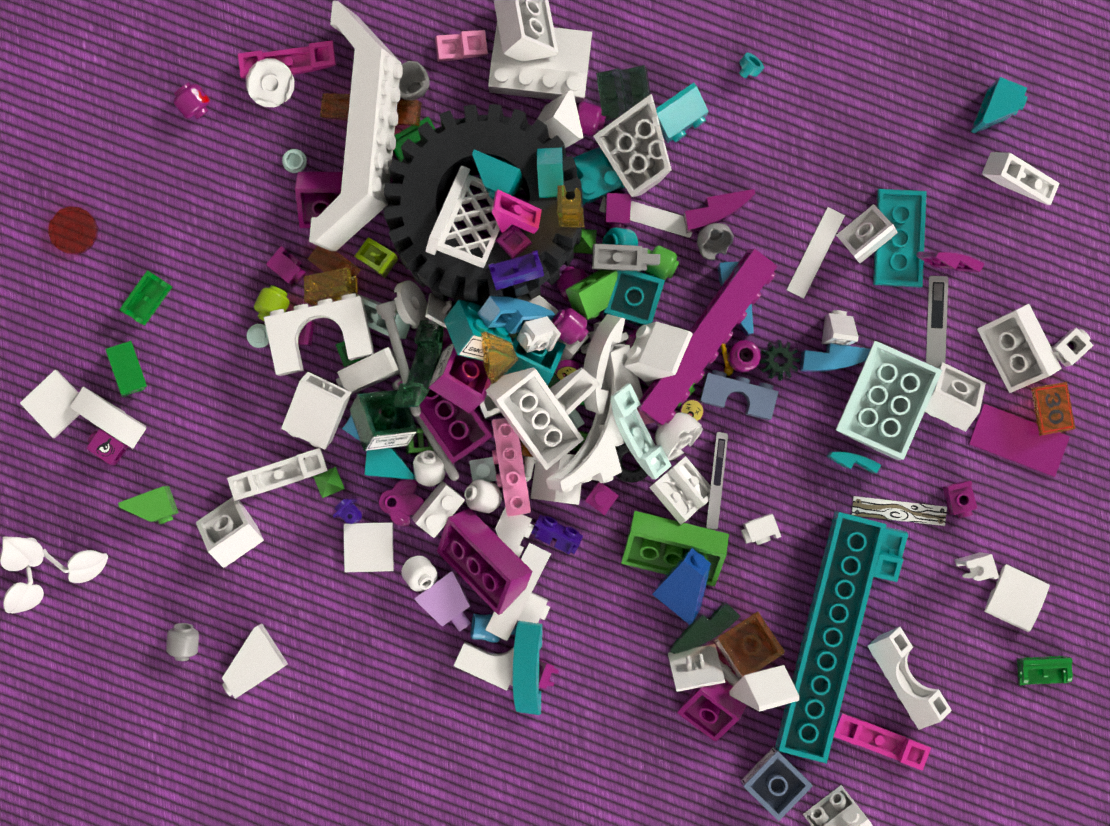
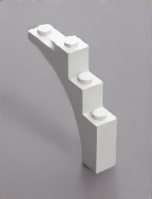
(598, 455)

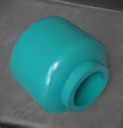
(620, 236)

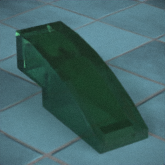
(705, 629)

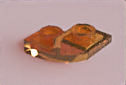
(331, 260)

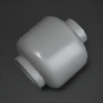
(182, 641)

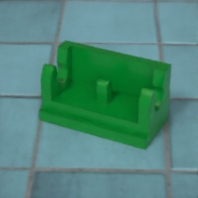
(146, 298)
(126, 368)
(1044, 670)

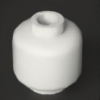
(428, 468)
(483, 496)
(419, 573)

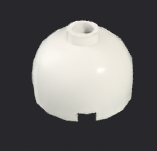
(677, 434)

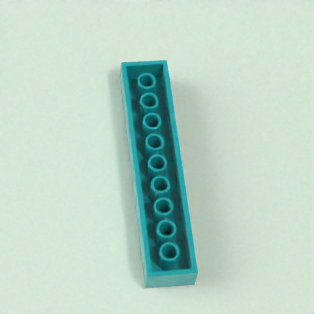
(831, 636)

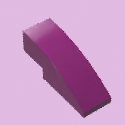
(716, 209)

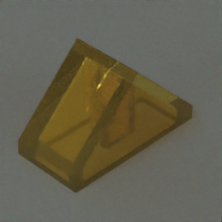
(497, 356)

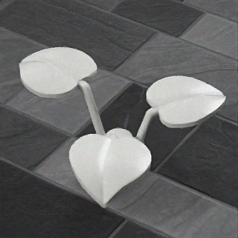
(27, 552)

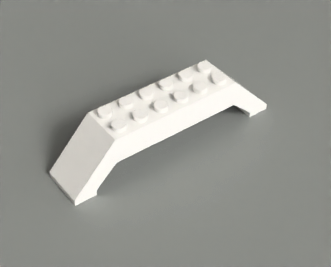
(368, 136)

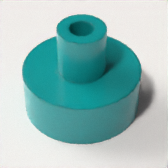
(750, 65)

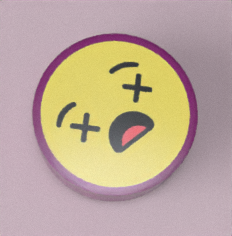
(565, 368)
(693, 408)

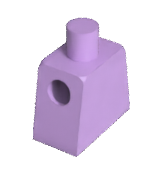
(446, 601)

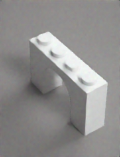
(285, 327)
(499, 667)

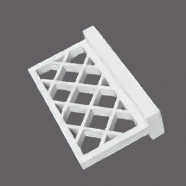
(448, 216)

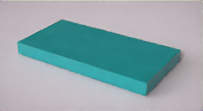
(896, 259)

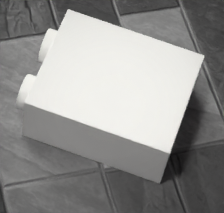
(316, 410)

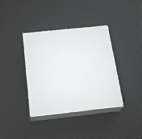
(51, 403)
(368, 547)

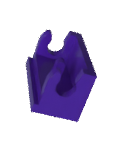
(516, 270)

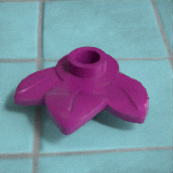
(405, 501)

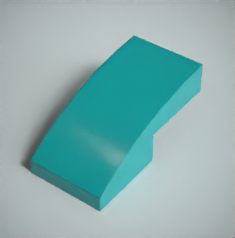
(848, 459)
(891, 554)

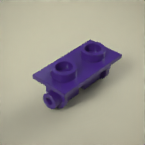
(348, 511)
(567, 537)

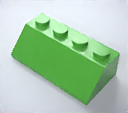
(662, 542)

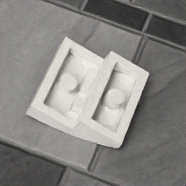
(682, 490)
(1017, 598)

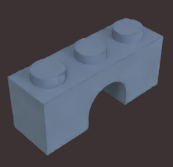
(759, 398)

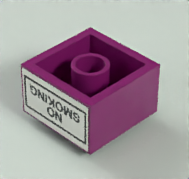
(460, 380)

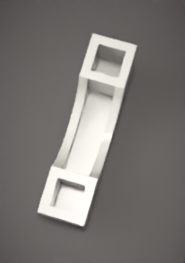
(922, 703)

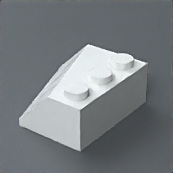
(636, 147)

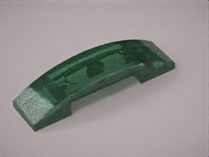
(429, 341)

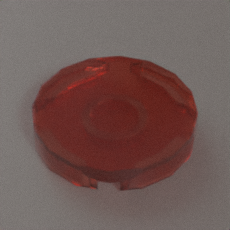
(73, 230)

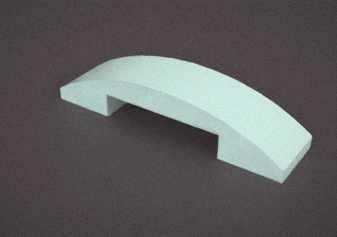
(635, 434)

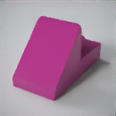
(513, 211)

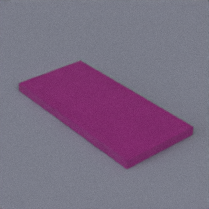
(1018, 440)

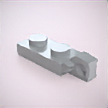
(622, 257)

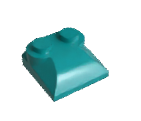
(596, 175)

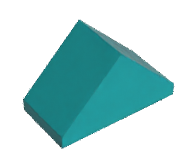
(549, 171)

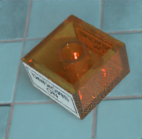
(749, 645)

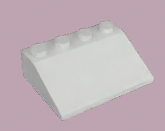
(544, 76)

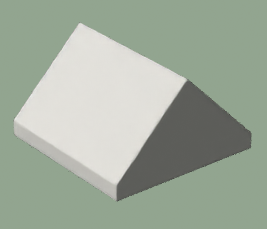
(562, 119)
(867, 233)
(766, 689)

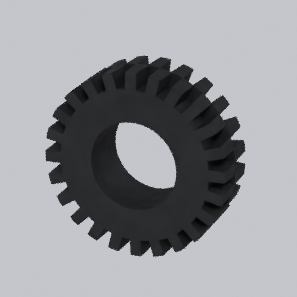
(426, 179)

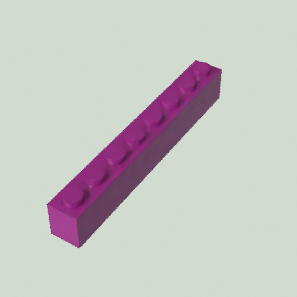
(708, 334)

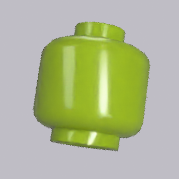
(270, 300)

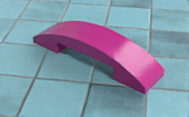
(298, 60)
(881, 741)

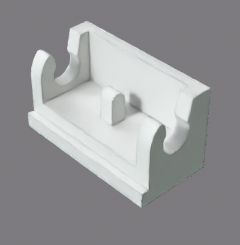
(981, 566)

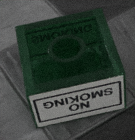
(380, 422)

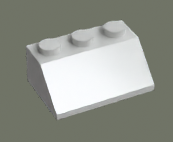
(526, 29)
(1019, 348)

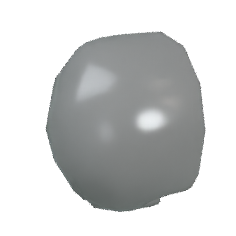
(414, 81)
(714, 240)

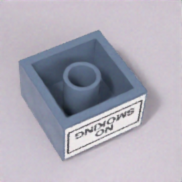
(776, 783)

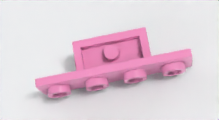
(511, 467)

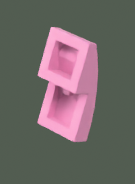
(461, 46)

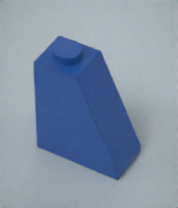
(685, 586)

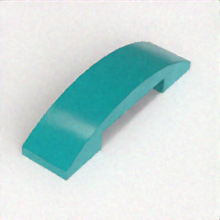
(526, 668)

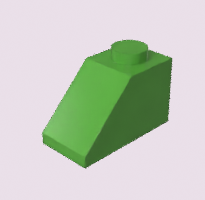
(592, 293)
(152, 505)

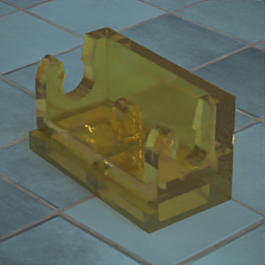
(569, 211)
(329, 286)

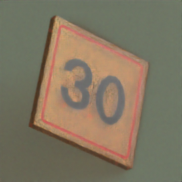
(1053, 408)

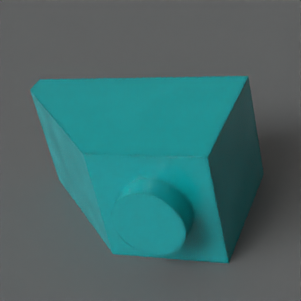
(387, 464)

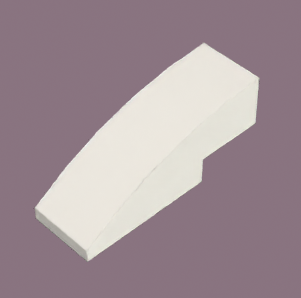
(574, 389)
(108, 417)

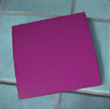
(951, 261)

